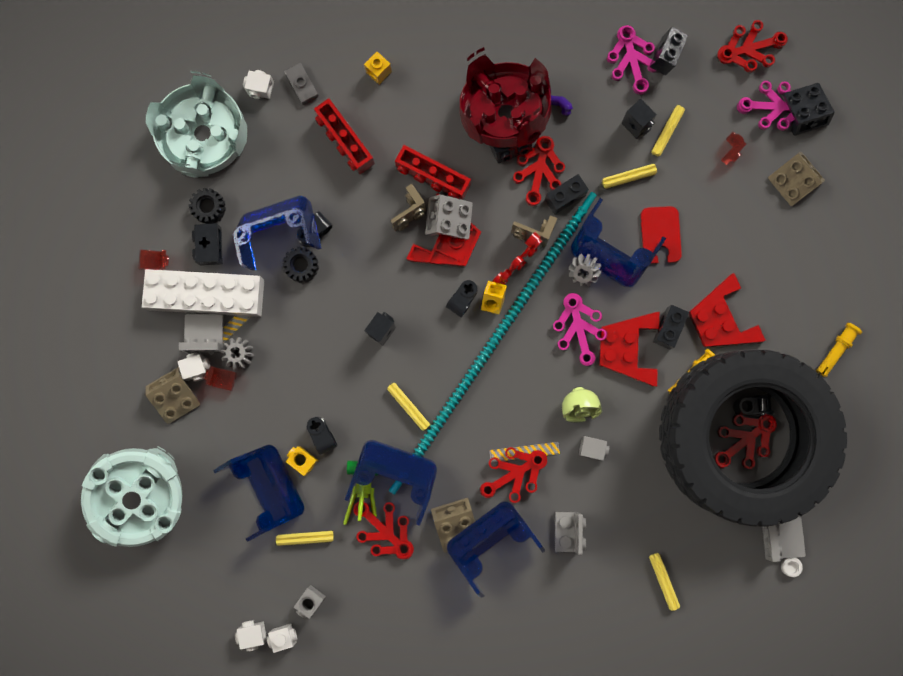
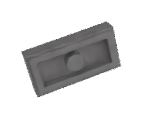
(301, 83)

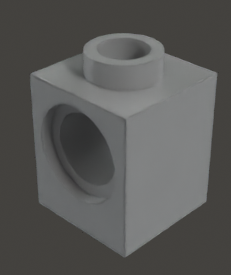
(593, 448)
(313, 594)

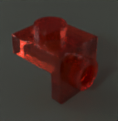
(738, 144)
(153, 260)
(220, 378)

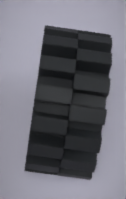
(217, 211)
(293, 256)

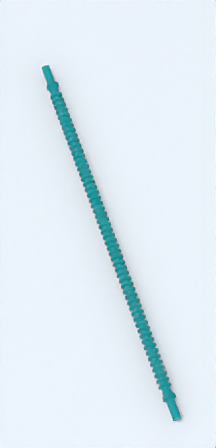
(581, 212)

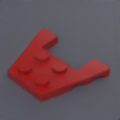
(447, 250)
(715, 322)
(620, 348)

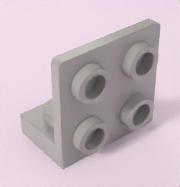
(448, 217)
(203, 333)
(569, 532)
(784, 540)

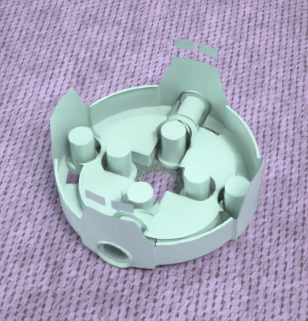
(185, 109)
(132, 470)

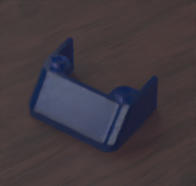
(295, 212)
(614, 263)
(397, 465)
(271, 484)
(484, 534)

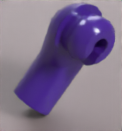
(563, 103)

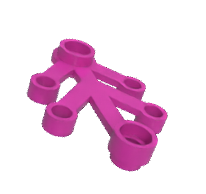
(631, 56)
(776, 105)
(578, 326)

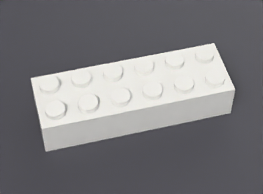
(203, 293)

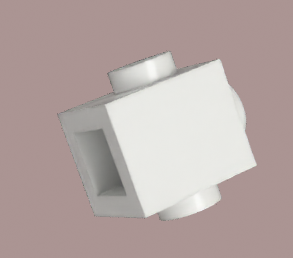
(258, 84)
(194, 367)
(251, 635)
(282, 638)

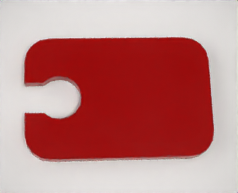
(658, 223)

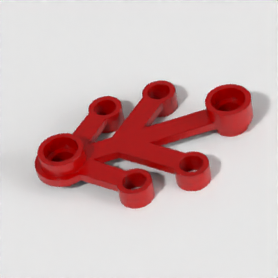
(749, 48)
(539, 168)
(519, 262)
(748, 439)
(516, 473)
(386, 532)

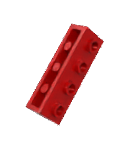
(346, 139)
(432, 172)

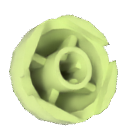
(581, 404)

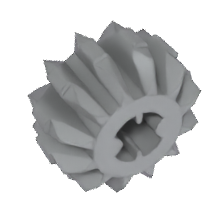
(585, 270)
(231, 357)

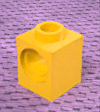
(378, 68)
(493, 297)
(309, 463)

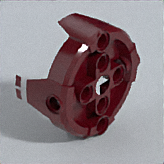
(501, 84)

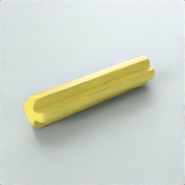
(668, 130)
(629, 176)
(408, 406)
(304, 538)
(664, 581)

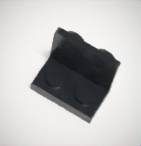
(809, 108)

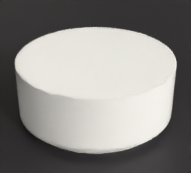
(791, 567)

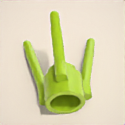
(362, 492)

